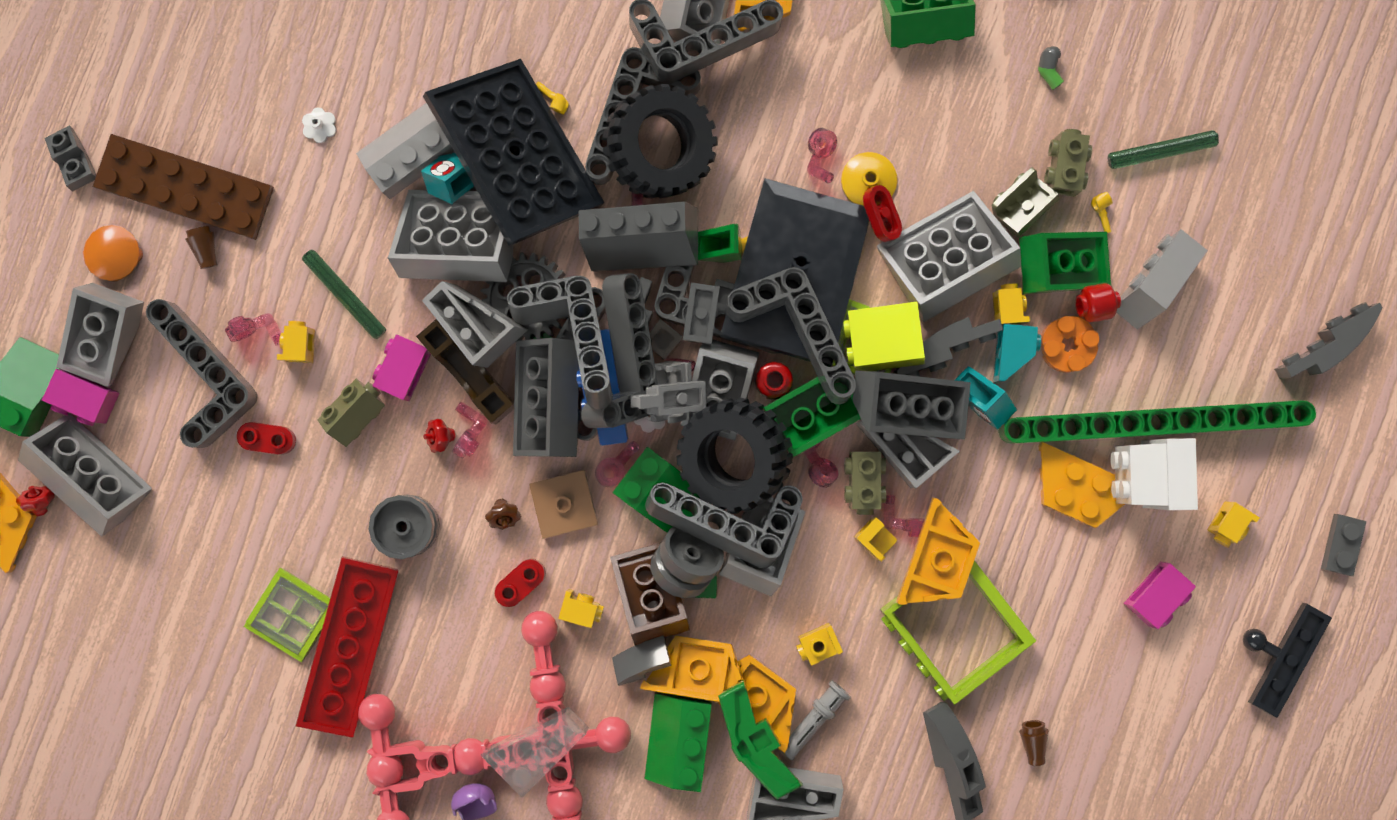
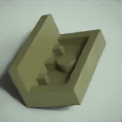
(1023, 202)

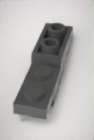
(953, 336)
(1335, 343)
(956, 755)

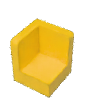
(875, 538)

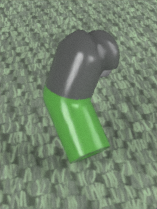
(1048, 64)

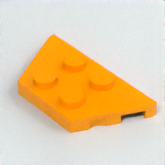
(1076, 487)
(13, 525)
(940, 558)
(697, 670)
(769, 697)

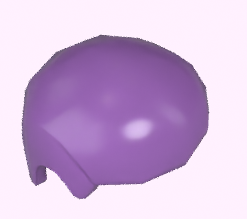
(474, 802)

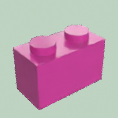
(401, 367)
(80, 397)
(1160, 595)

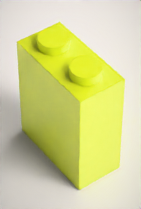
(885, 337)

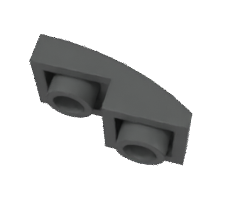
(71, 157)
(641, 659)

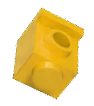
(1010, 305)
(297, 343)
(1231, 523)
(580, 609)
(823, 634)

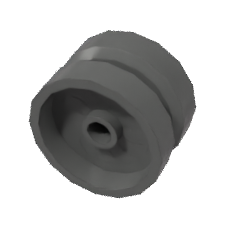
(386, 526)
(685, 564)

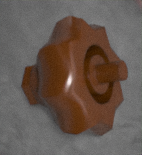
(503, 515)

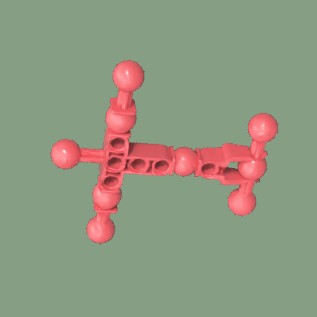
(547, 689)

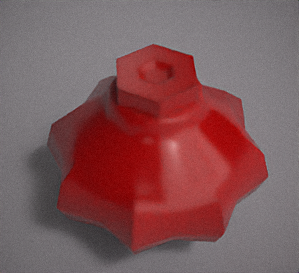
(438, 435)
(35, 500)

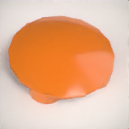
(111, 253)

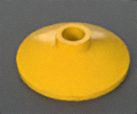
(854, 173)

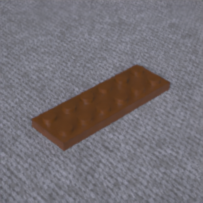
(183, 186)

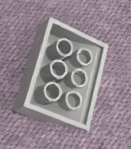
(449, 240)
(950, 255)

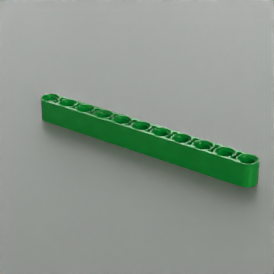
(1169, 421)

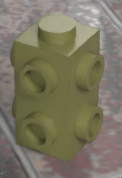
(1069, 156)
(351, 412)
(865, 481)

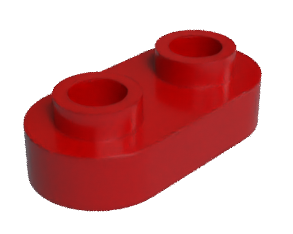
(882, 213)
(265, 438)
(519, 582)

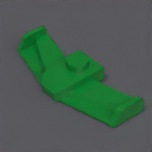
(755, 742)

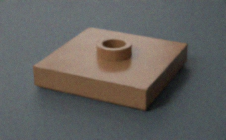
(563, 504)

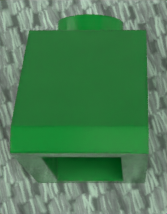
(720, 244)

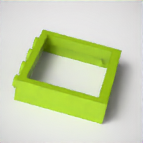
(1022, 640)

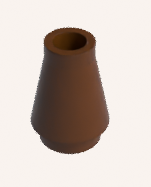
(203, 246)
(1034, 739)

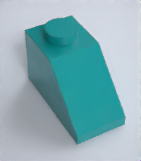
(1014, 349)

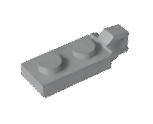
(672, 398)

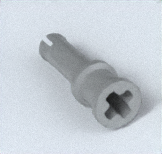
(823, 709)

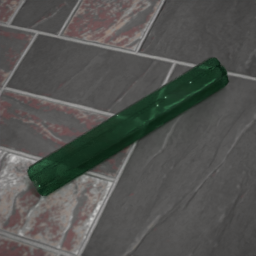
(1163, 149)
(343, 294)

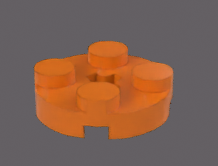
(1084, 338)

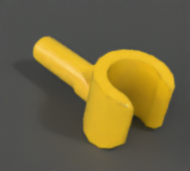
(559, 102)
(1099, 204)

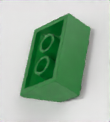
(927, 21)
(811, 415)
(678, 741)

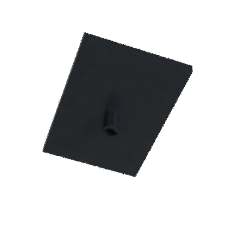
(513, 150)
(805, 233)

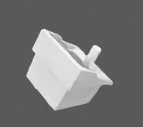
(1156, 474)

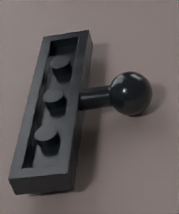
(1287, 659)

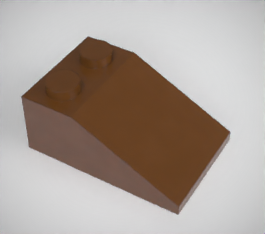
(647, 606)

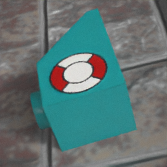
(446, 178)
(987, 398)

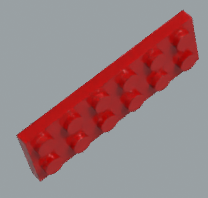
(347, 647)

